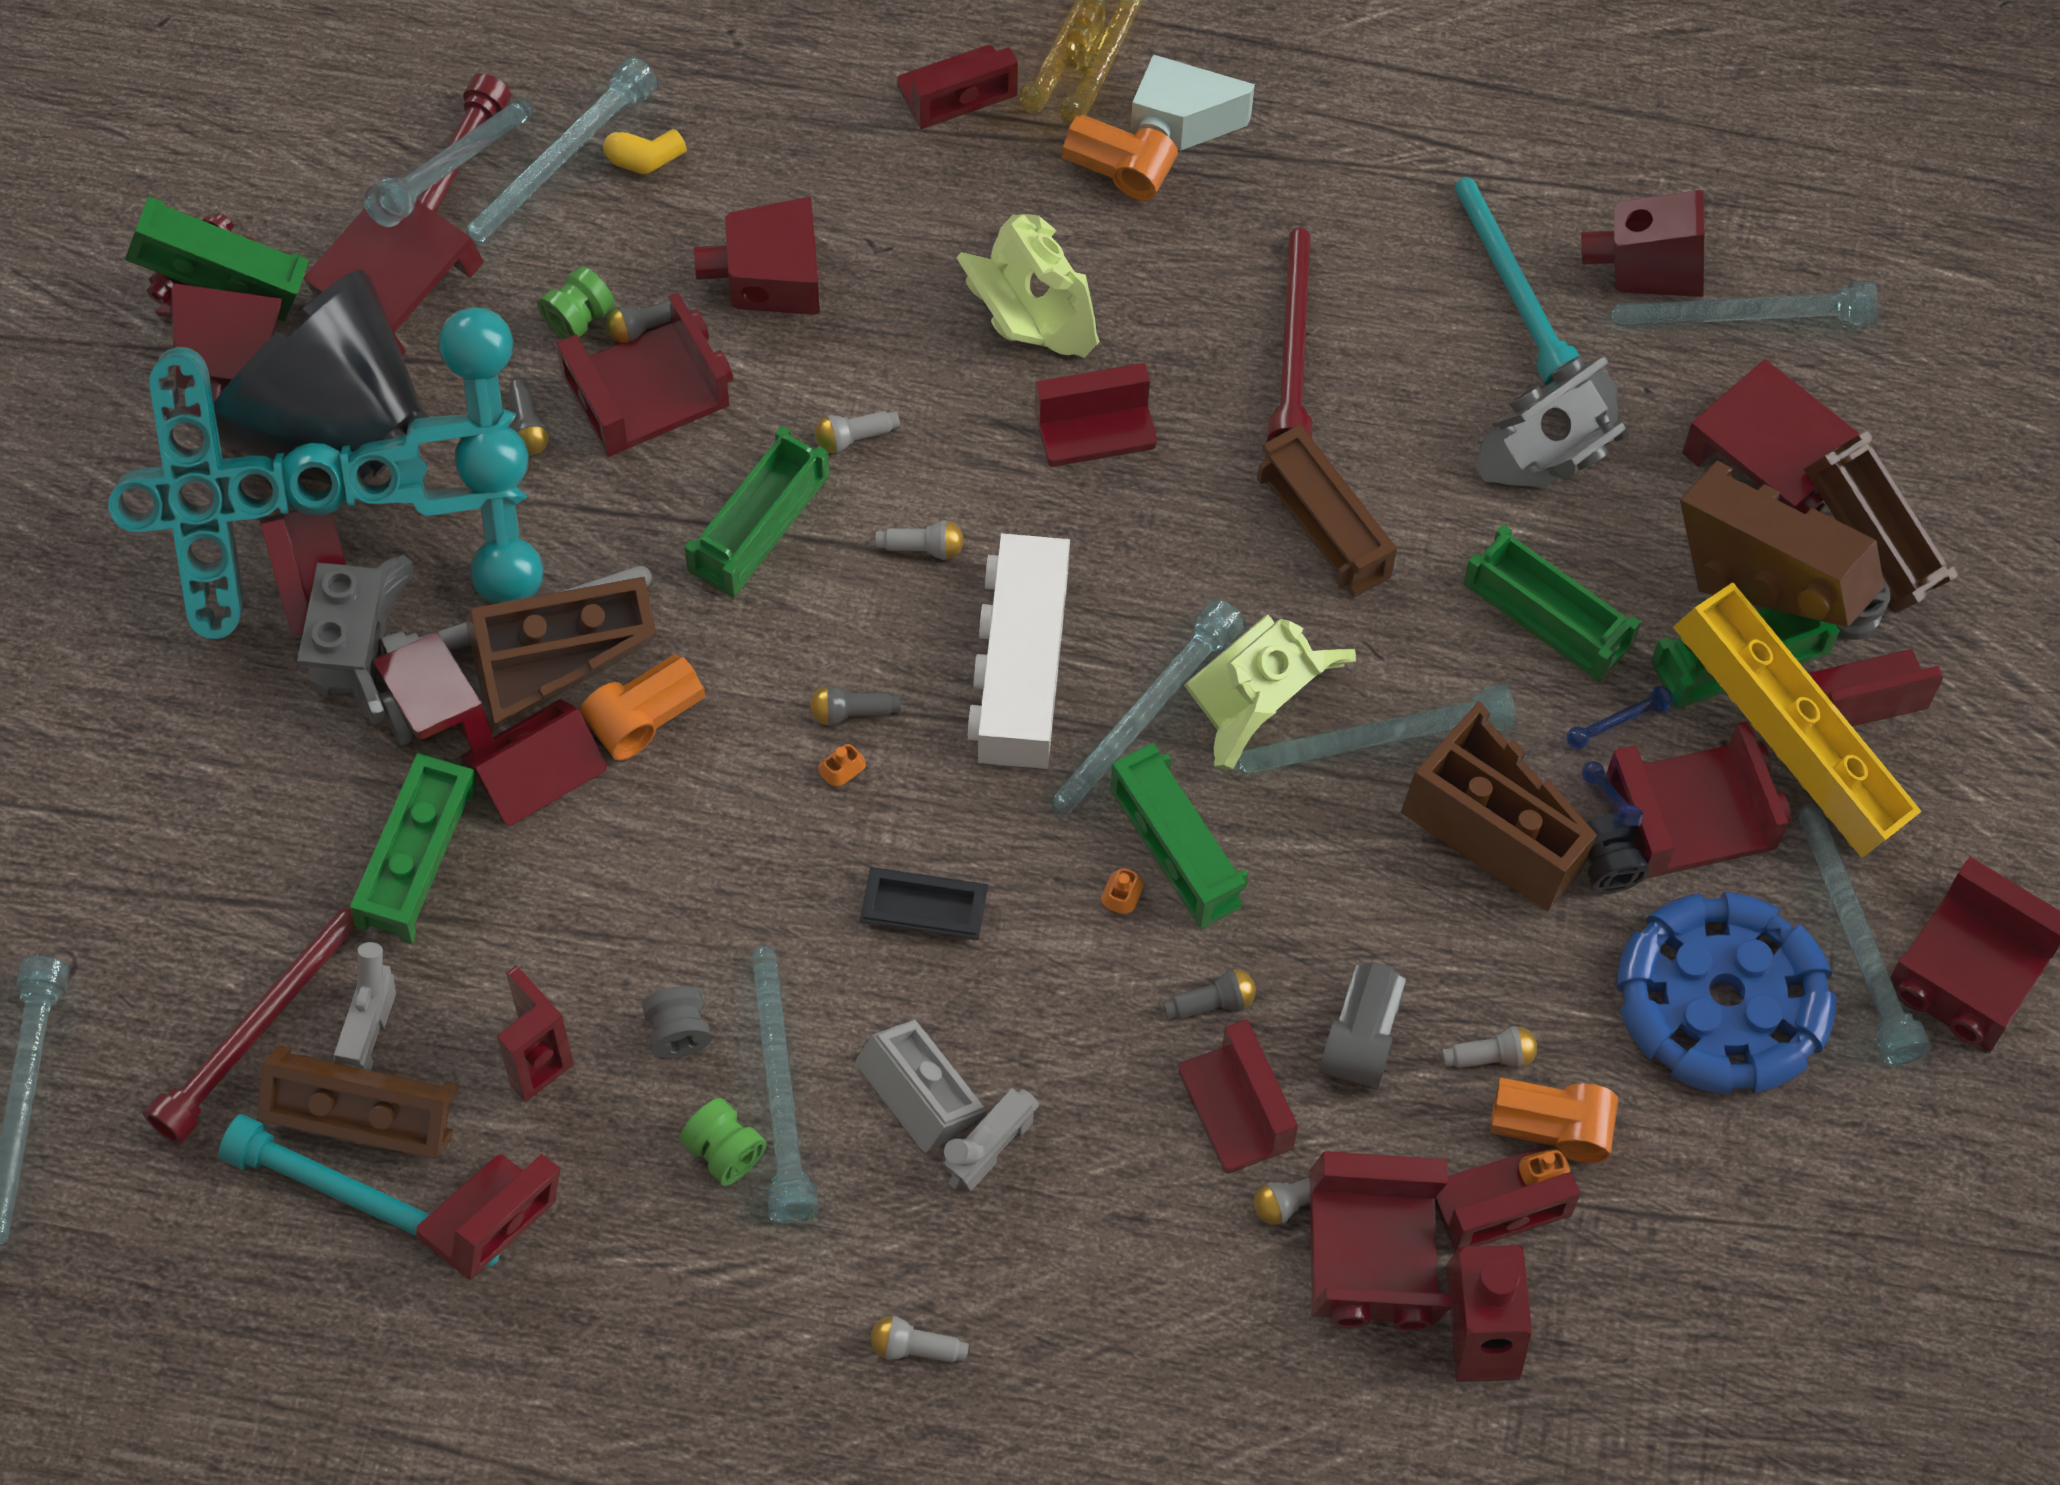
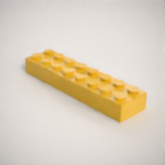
(1797, 719)

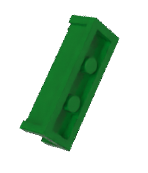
(212, 256)
(758, 513)
(1551, 605)
(1690, 681)
(1177, 835)
(412, 846)

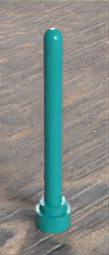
(1551, 351)
(250, 1145)

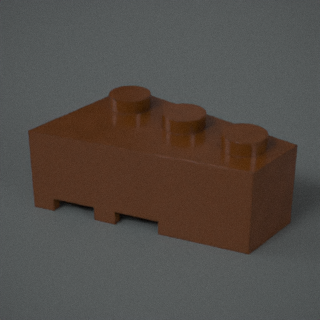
(1498, 811)

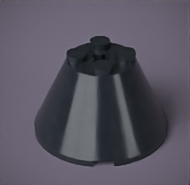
(324, 384)

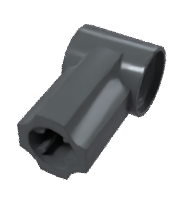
(1361, 1037)

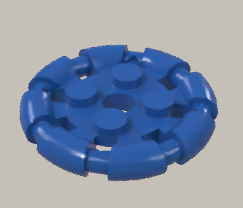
(1734, 960)

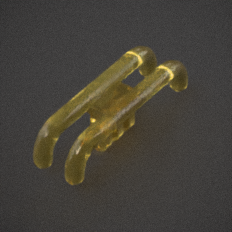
(1084, 47)

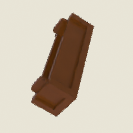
(1869, 501)
(1328, 511)
(355, 1104)

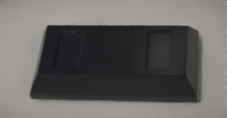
(924, 903)

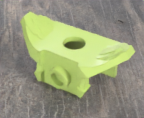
(1059, 318)
(1255, 680)

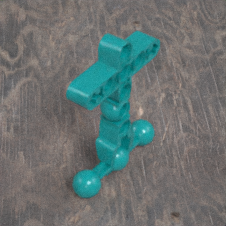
(487, 459)

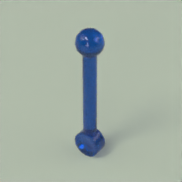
(1658, 700)
(1594, 773)

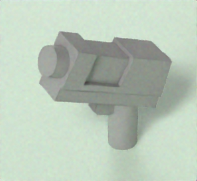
(367, 1010)
(977, 1154)

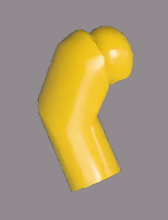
(642, 154)

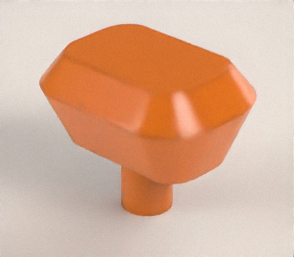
(842, 765)
(1122, 891)
(1543, 1166)

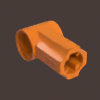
(1132, 160)
(629, 714)
(1572, 1119)

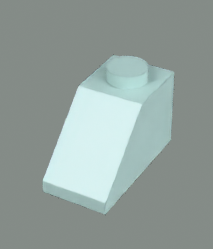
(1190, 102)

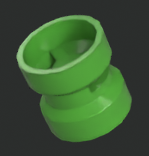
(576, 303)
(722, 1141)

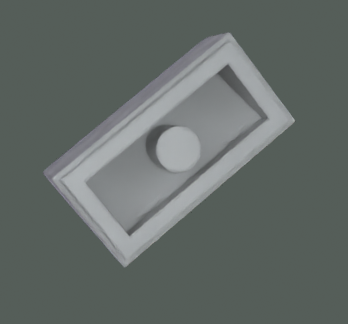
(918, 1084)

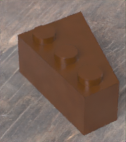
(1776, 552)
(554, 641)

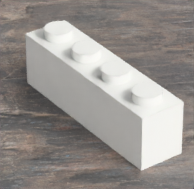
(1022, 651)

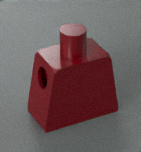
(1653, 245)
(767, 258)
(222, 328)
(1489, 1304)

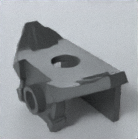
(1521, 453)
(345, 628)

